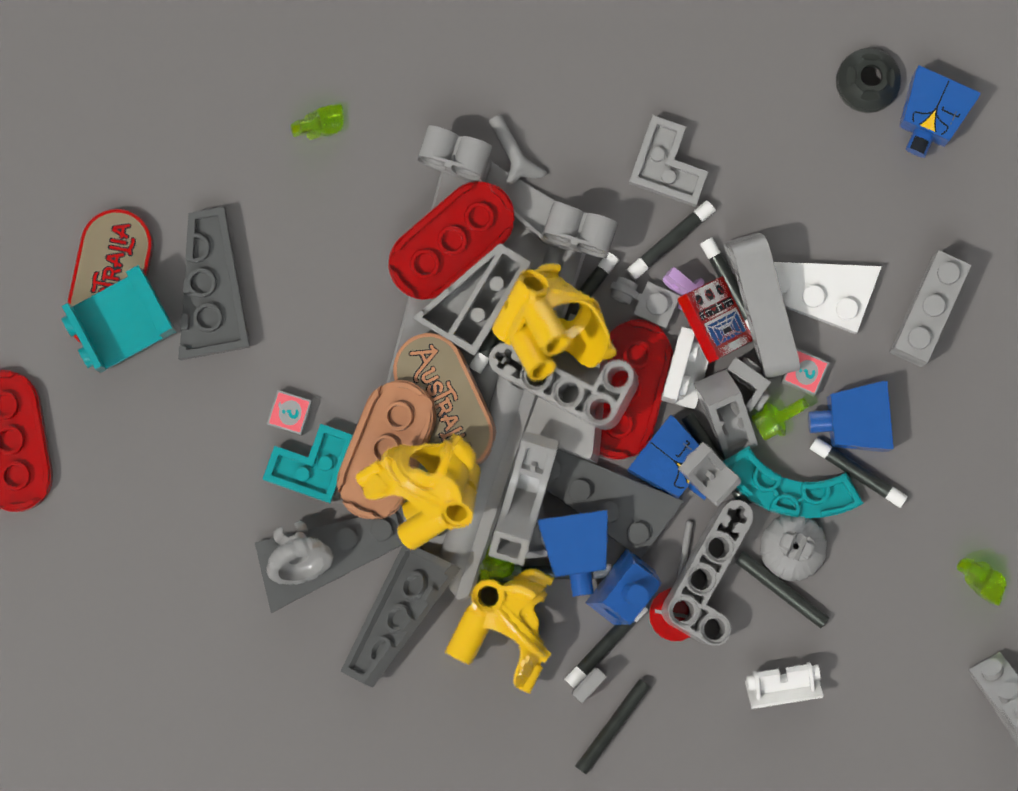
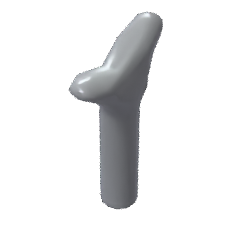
(519, 163)

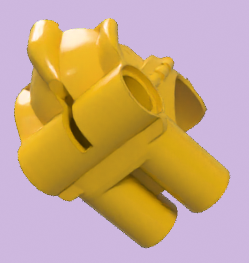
(537, 332)
(435, 499)
(512, 616)

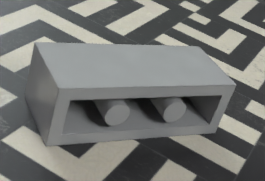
(930, 308)

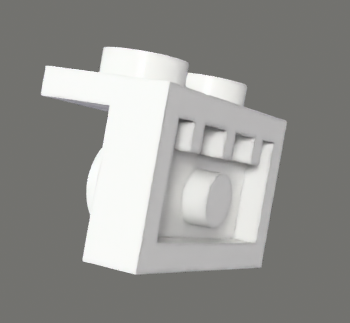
(686, 368)

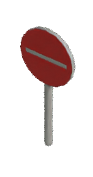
(680, 609)

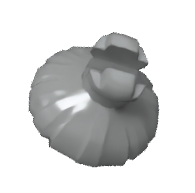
(778, 548)
(298, 557)

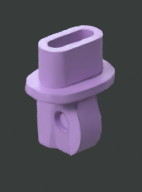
(680, 283)

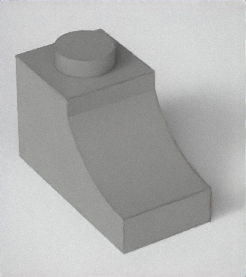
(726, 413)

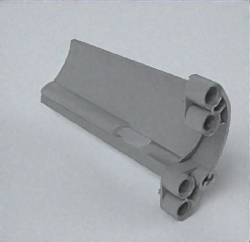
(542, 234)

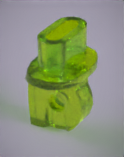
(322, 121)
(772, 421)
(495, 567)
(983, 580)

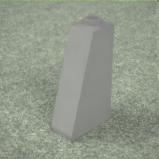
(552, 422)

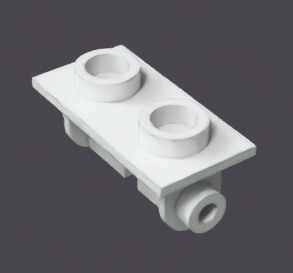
(772, 689)

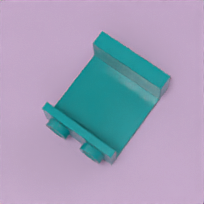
(118, 321)

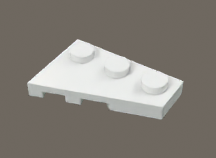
(828, 291)

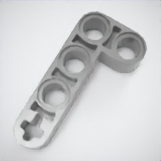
(763, 304)
(559, 381)
(713, 569)

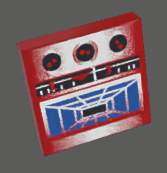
(715, 319)

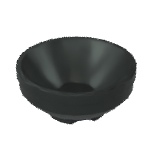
(861, 96)

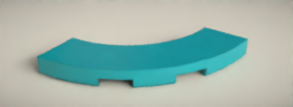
(789, 496)

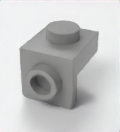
(748, 375)
(709, 474)

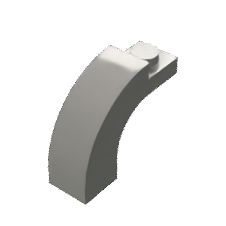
(523, 498)

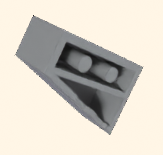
(472, 303)

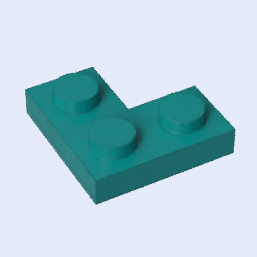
(313, 474)

